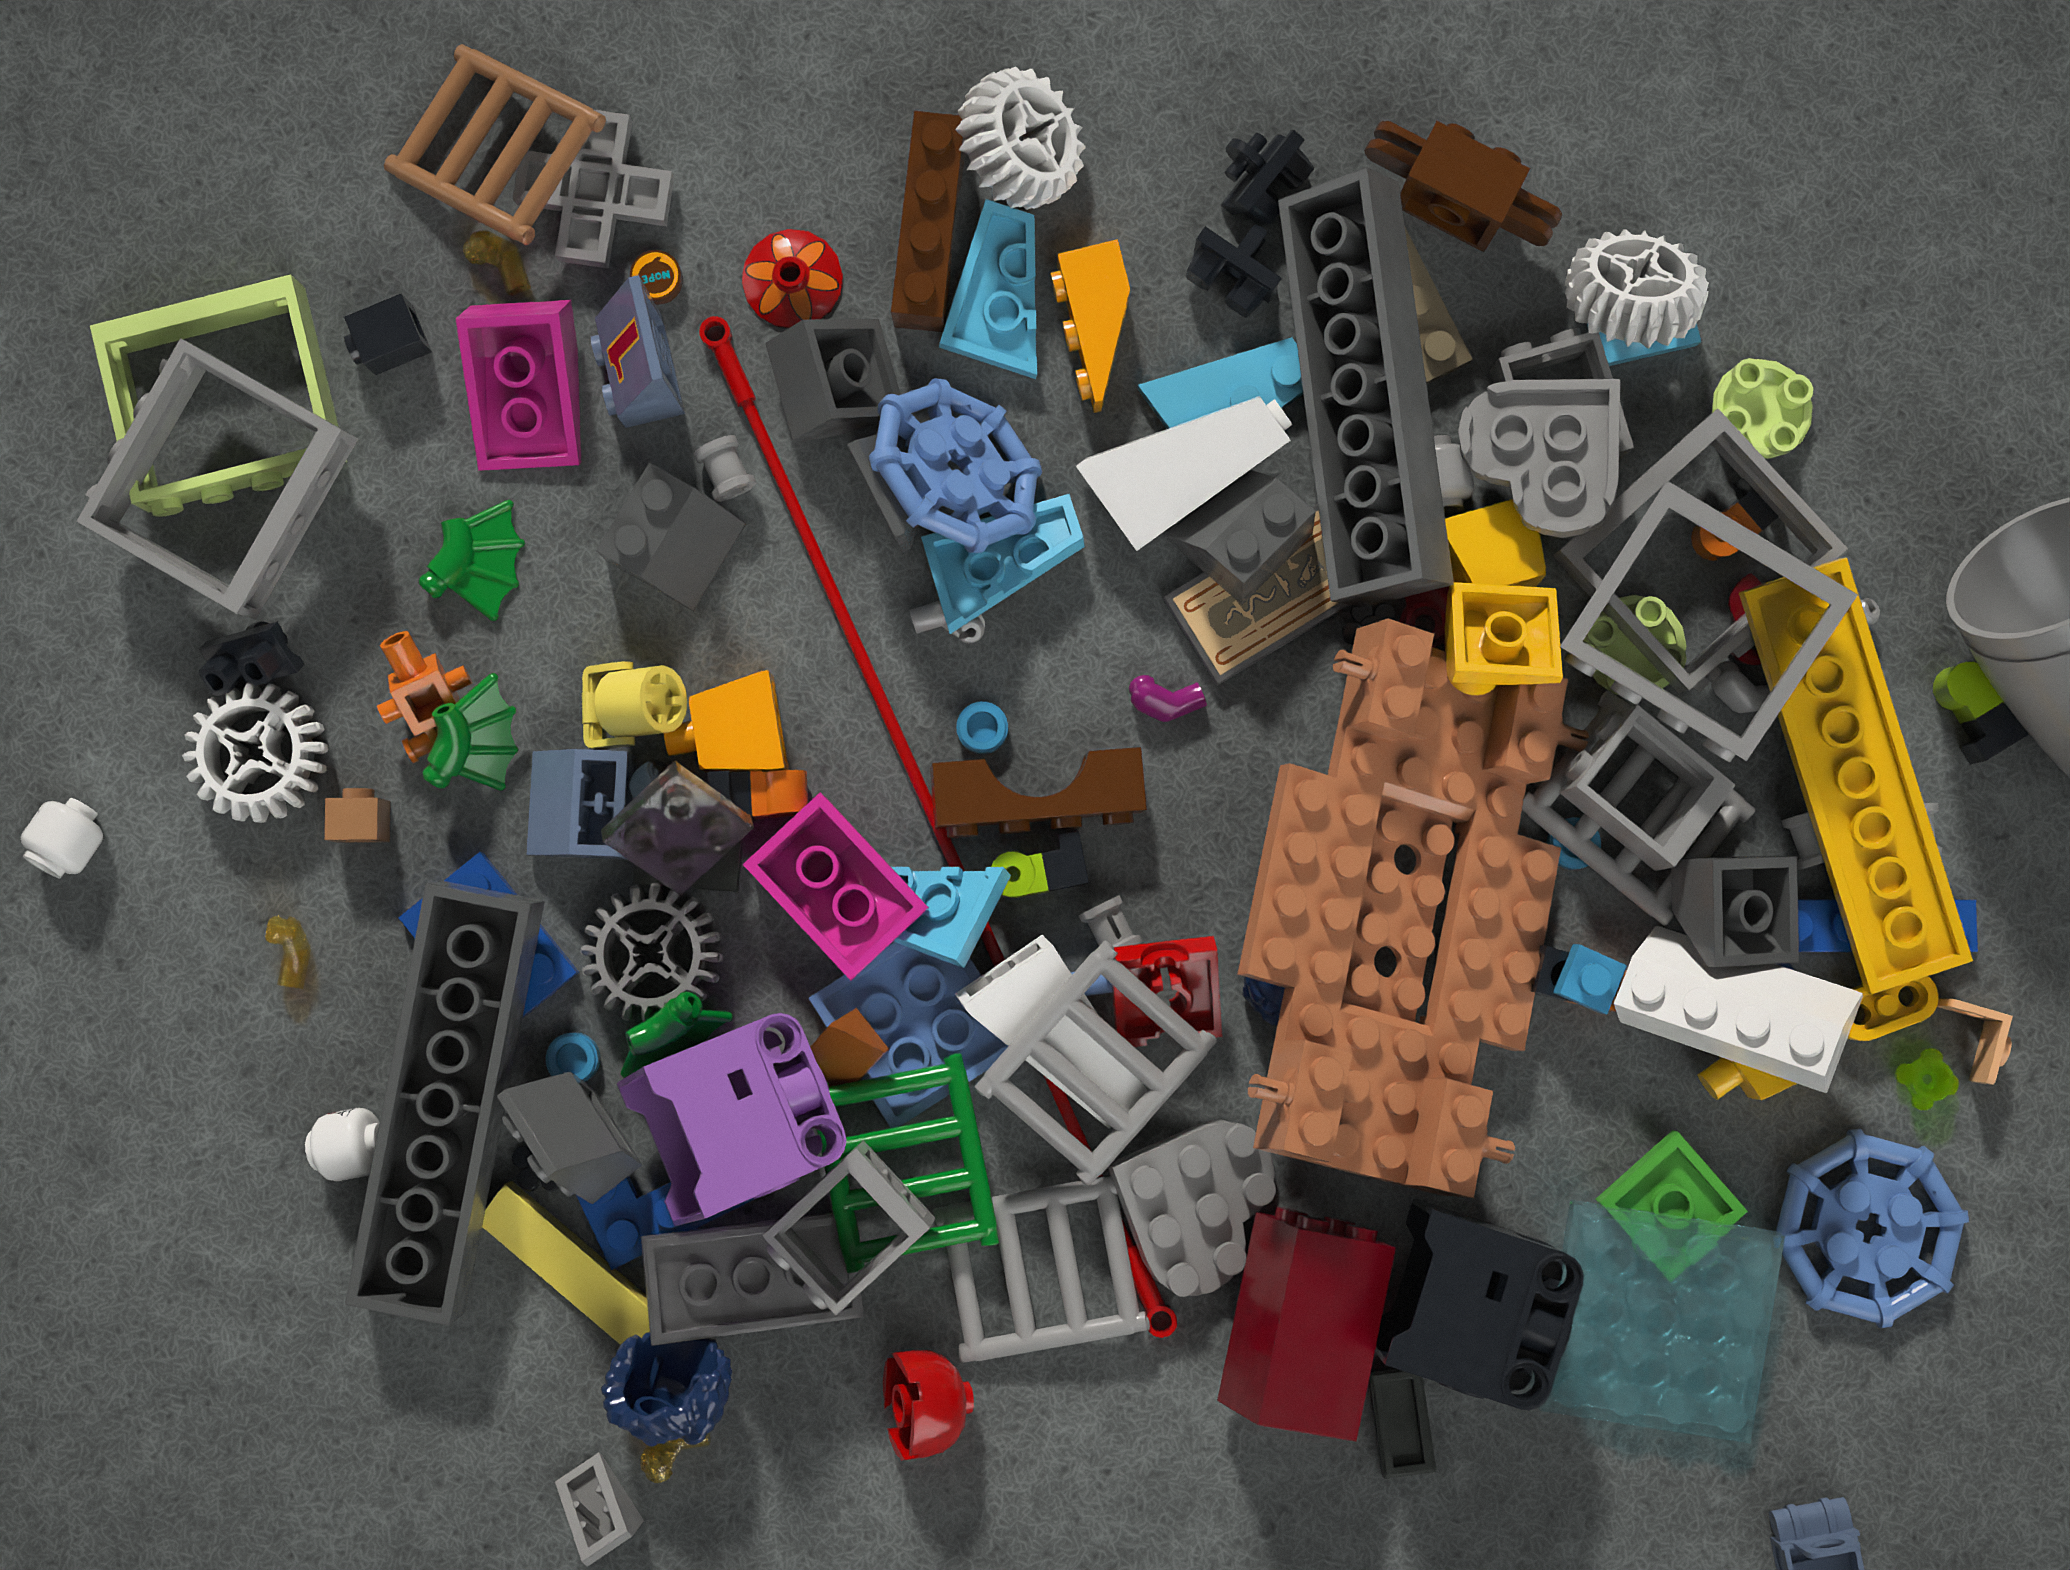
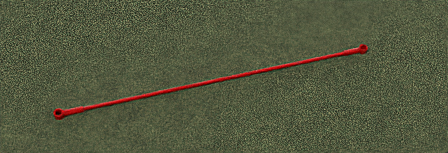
(744, 397)

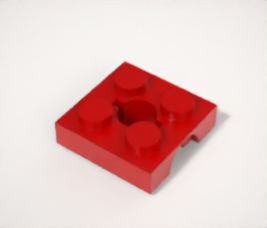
(1191, 972)

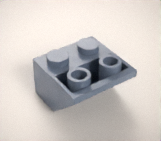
(574, 799)

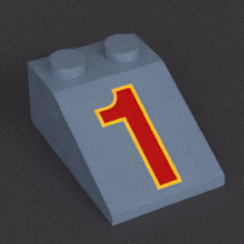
(636, 358)

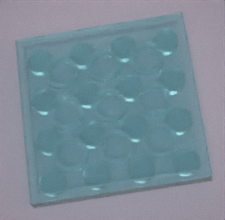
(1667, 1321)

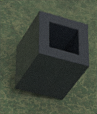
(386, 335)

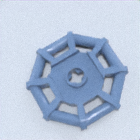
(926, 482)
(1896, 1212)

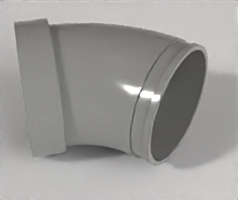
(2016, 620)

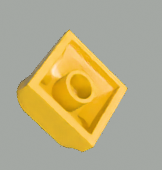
(1501, 636)

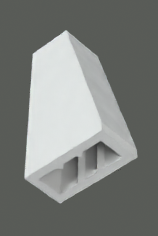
(1178, 469)
(1016, 992)

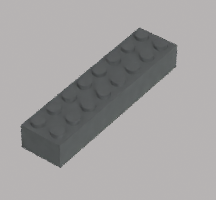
(1365, 390)
(443, 1103)

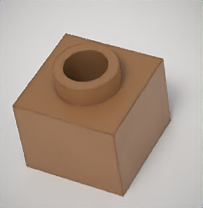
(357, 817)

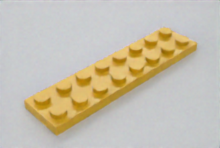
(1859, 787)

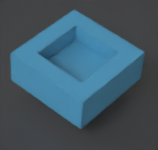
(1590, 979)

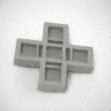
(599, 192)

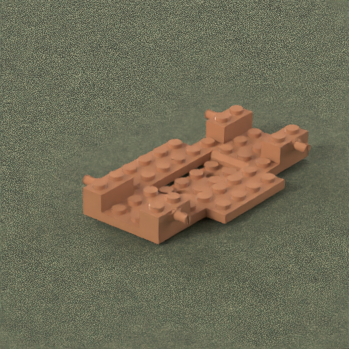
(1348, 1063)

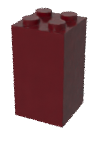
(1306, 1324)

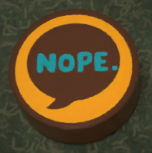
(659, 274)

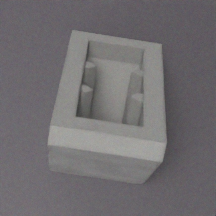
(597, 1509)

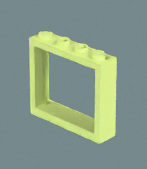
(193, 318)

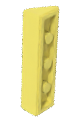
(567, 1263)

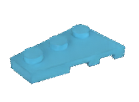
(995, 296)
(1199, 391)
(978, 581)
(957, 909)

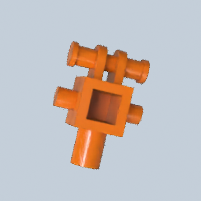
(417, 690)

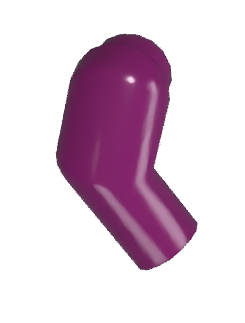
(1162, 703)

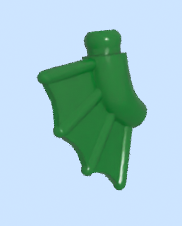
(476, 559)
(473, 738)
(671, 1030)

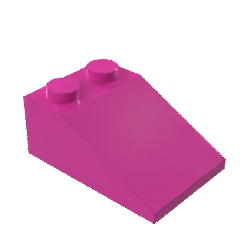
(522, 383)
(835, 886)

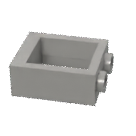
(1563, 348)
(1689, 818)
(887, 1190)

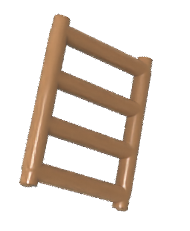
(481, 204)

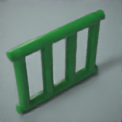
(970, 1177)

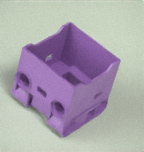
(736, 1116)

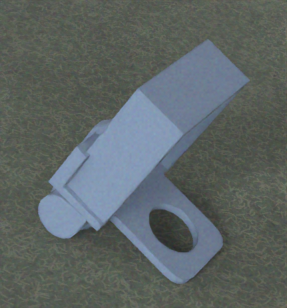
(1815, 1536)

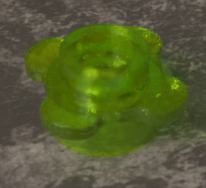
(1942, 1079)

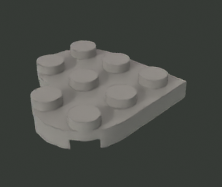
(1551, 448)
(1191, 1203)

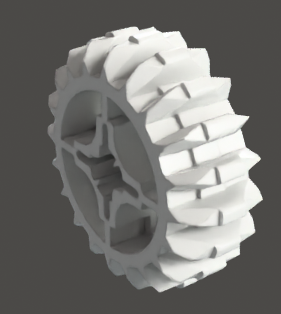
(1015, 106)
(1636, 288)
(244, 770)

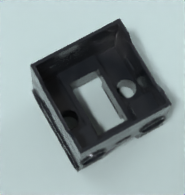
(1480, 1308)

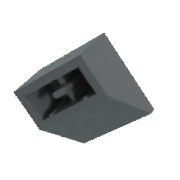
(569, 1135)

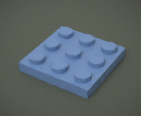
(917, 1016)

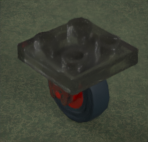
(675, 825)

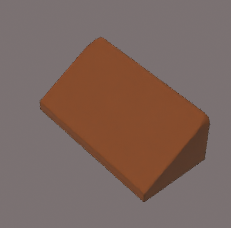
(848, 1049)

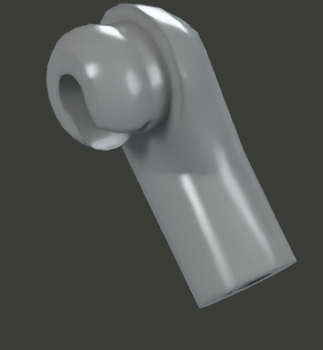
(932, 616)

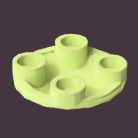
(1766, 405)
(1612, 641)

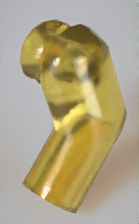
(490, 248)
(295, 950)
(659, 1459)

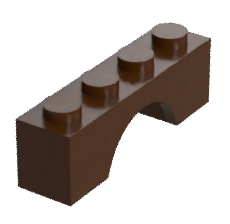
(928, 223)
(971, 796)

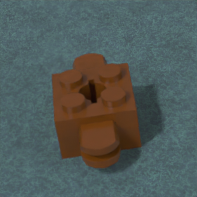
(1462, 184)

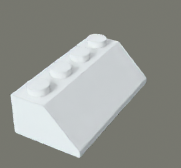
(1741, 1013)

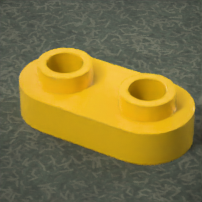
(1887, 1014)

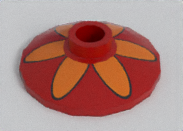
(805, 298)

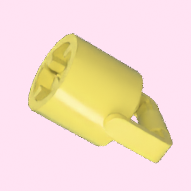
(630, 703)

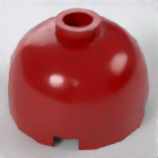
(926, 1402)

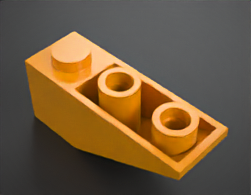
(1097, 299)

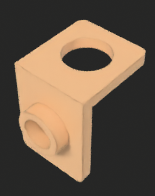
(1994, 1041)

